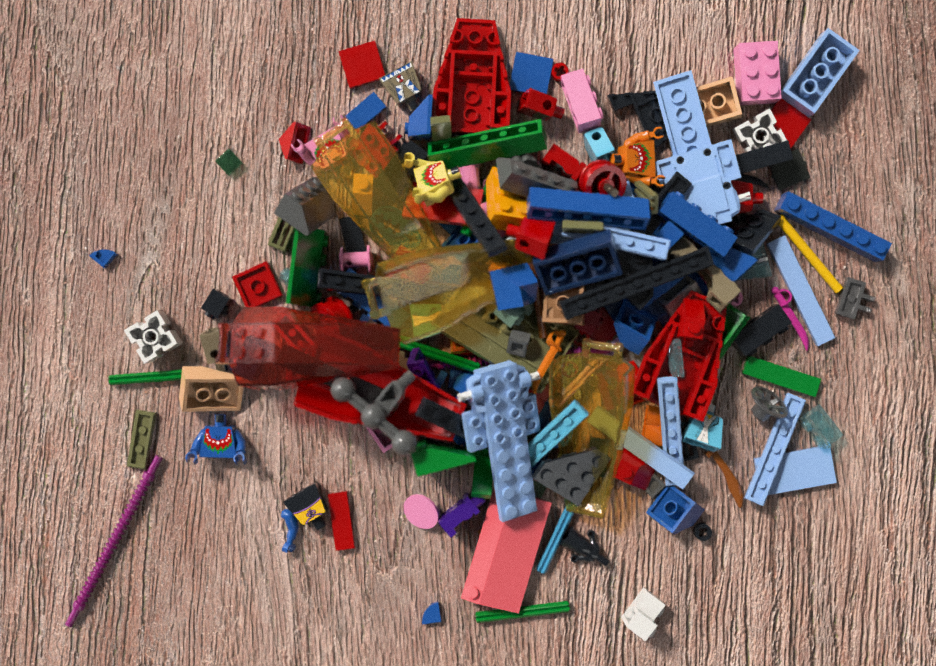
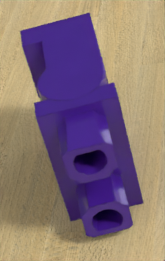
(458, 512)

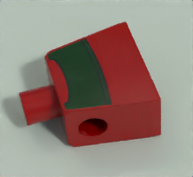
(532, 105)

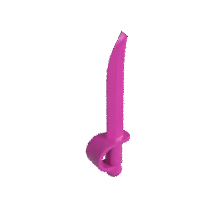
(787, 309)

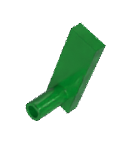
(482, 475)

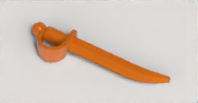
(554, 348)

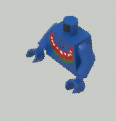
(219, 442)

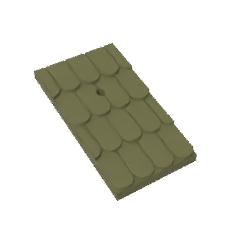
(489, 336)

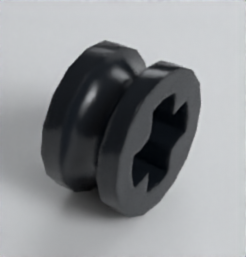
(696, 532)

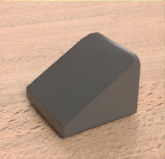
(518, 343)

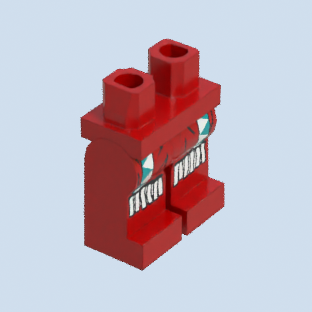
(563, 162)

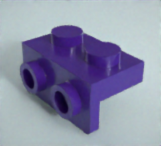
(419, 366)

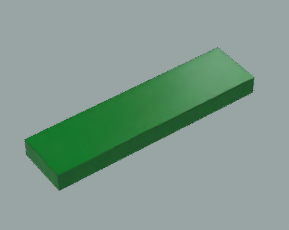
(781, 376)

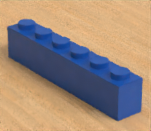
(592, 207)
(832, 227)

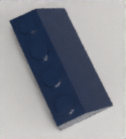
(578, 262)

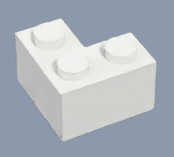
(642, 613)

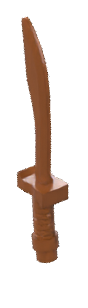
(732, 482)

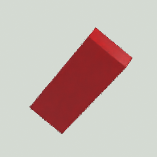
(341, 520)

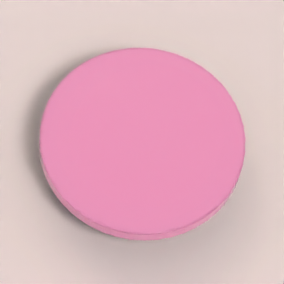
(421, 511)

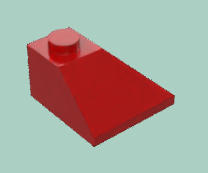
(634, 470)

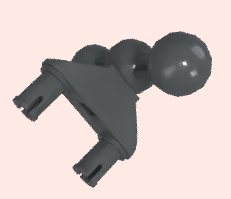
(383, 408)

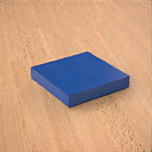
(530, 72)

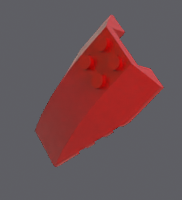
(473, 79)
(699, 362)

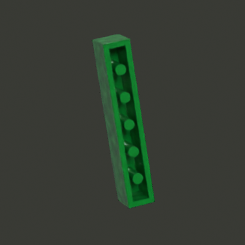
(489, 144)

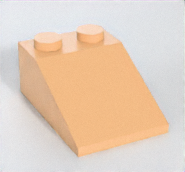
(719, 101)
(208, 390)

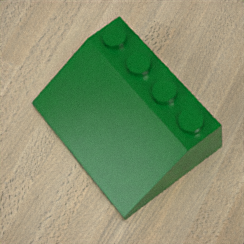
(305, 262)
(438, 456)

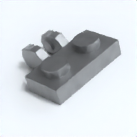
(851, 297)

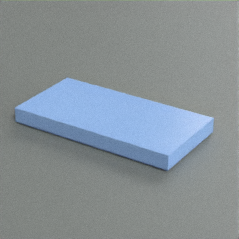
(803, 470)

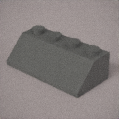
(519, 177)
(306, 206)

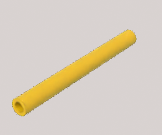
(809, 255)

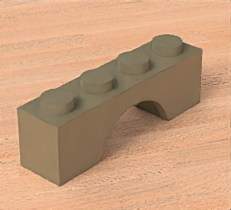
(720, 288)

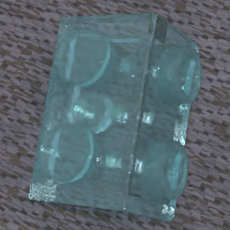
(820, 426)

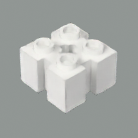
(763, 123)
(141, 334)

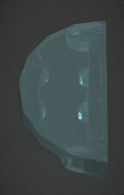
(675, 359)

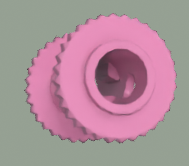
(356, 259)

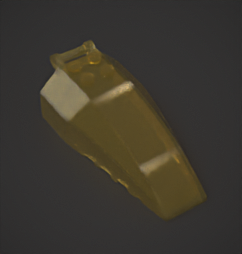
(374, 188)
(436, 286)
(607, 392)

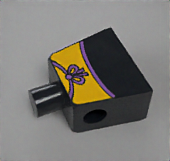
(308, 506)

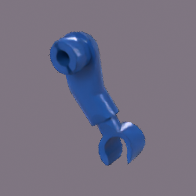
(293, 528)

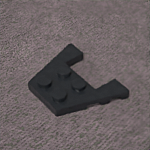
(646, 109)

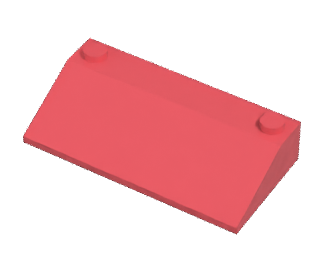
(505, 557)

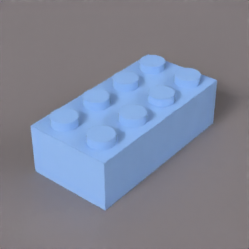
(818, 72)

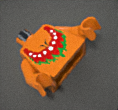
(637, 158)

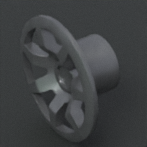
(765, 406)

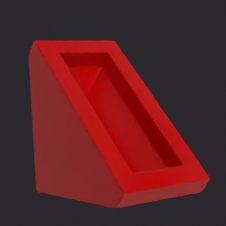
(290, 136)

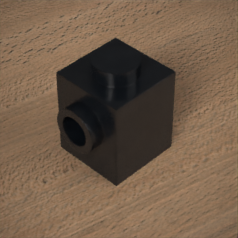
(217, 304)

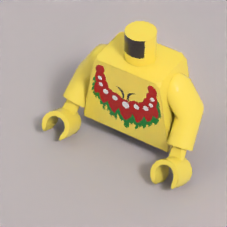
(432, 179)

